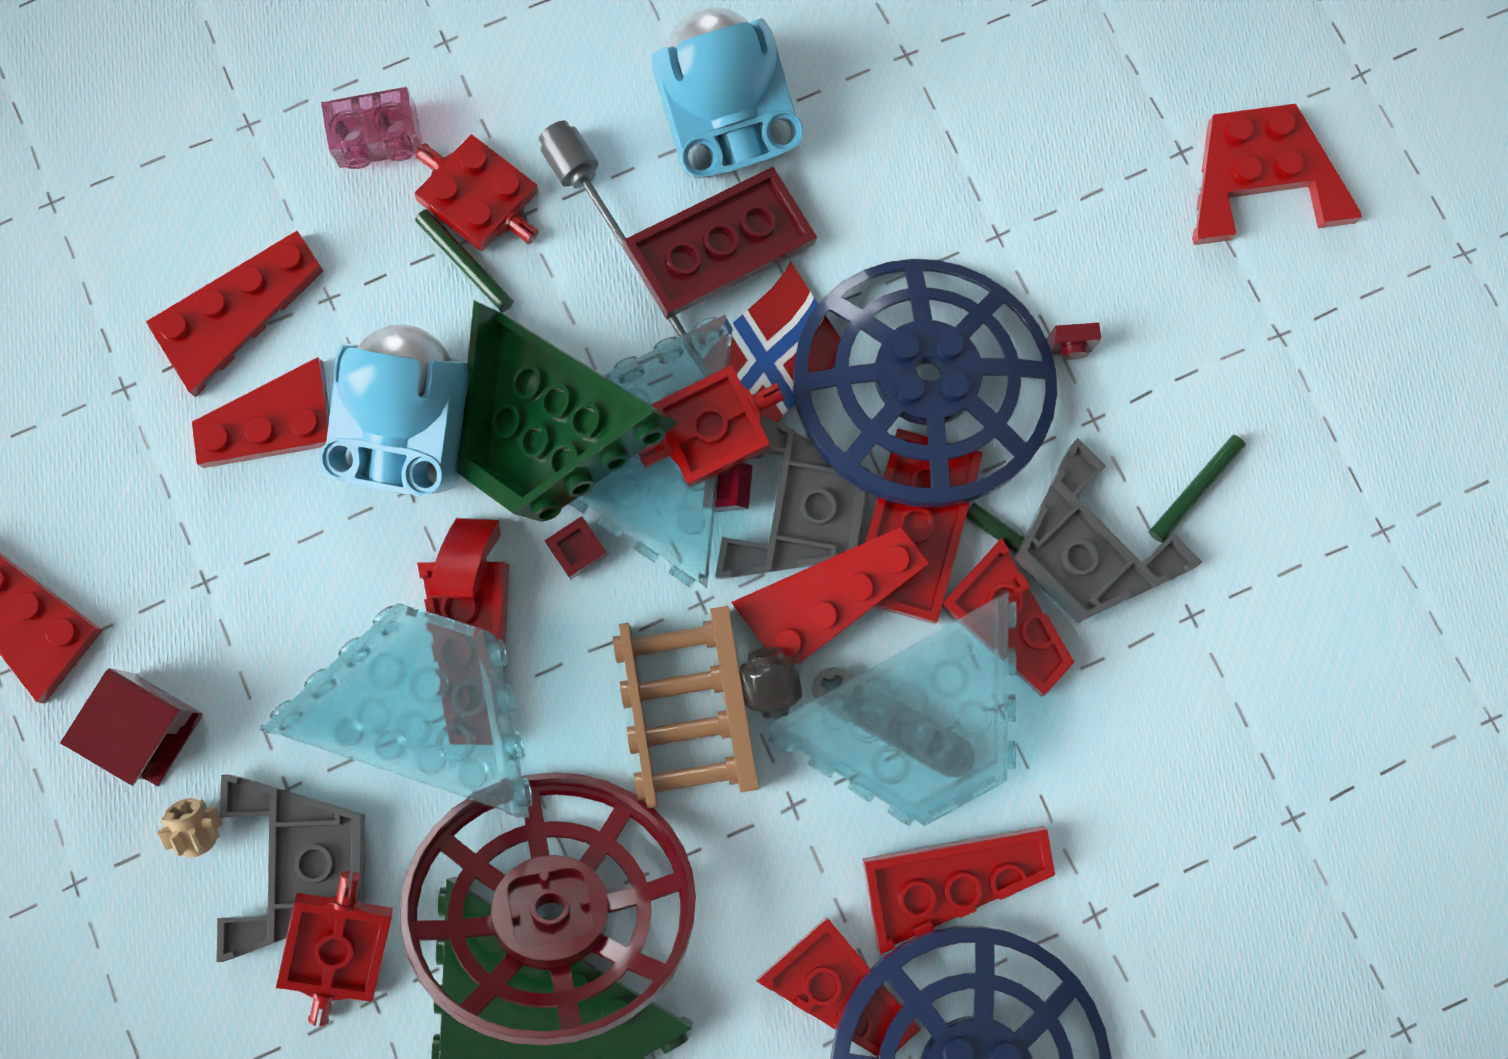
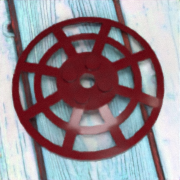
(544, 880)

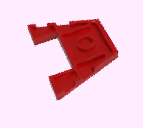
(1263, 154)

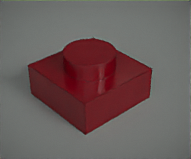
(1074, 340)
(734, 488)
(576, 547)

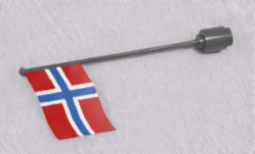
(764, 335)

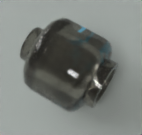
(770, 681)

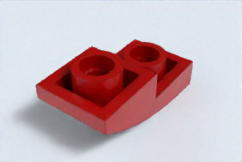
(463, 558)

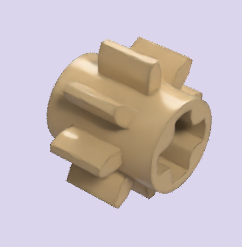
(190, 827)

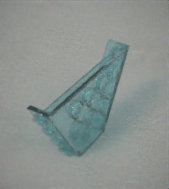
(656, 501)
(418, 703)
(922, 723)

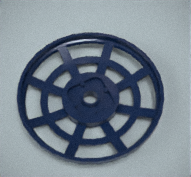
(923, 400)
(973, 1035)

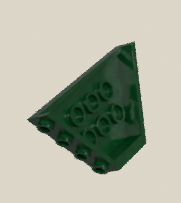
(543, 421)
(633, 1039)

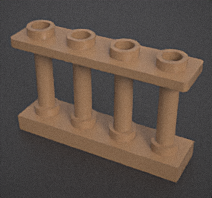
(729, 723)

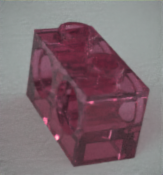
(372, 116)

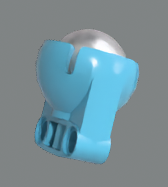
(724, 90)
(397, 412)

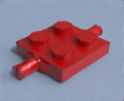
(476, 193)
(716, 426)
(334, 947)

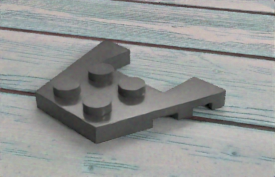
(812, 517)
(1080, 557)
(306, 855)

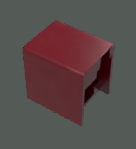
(131, 728)

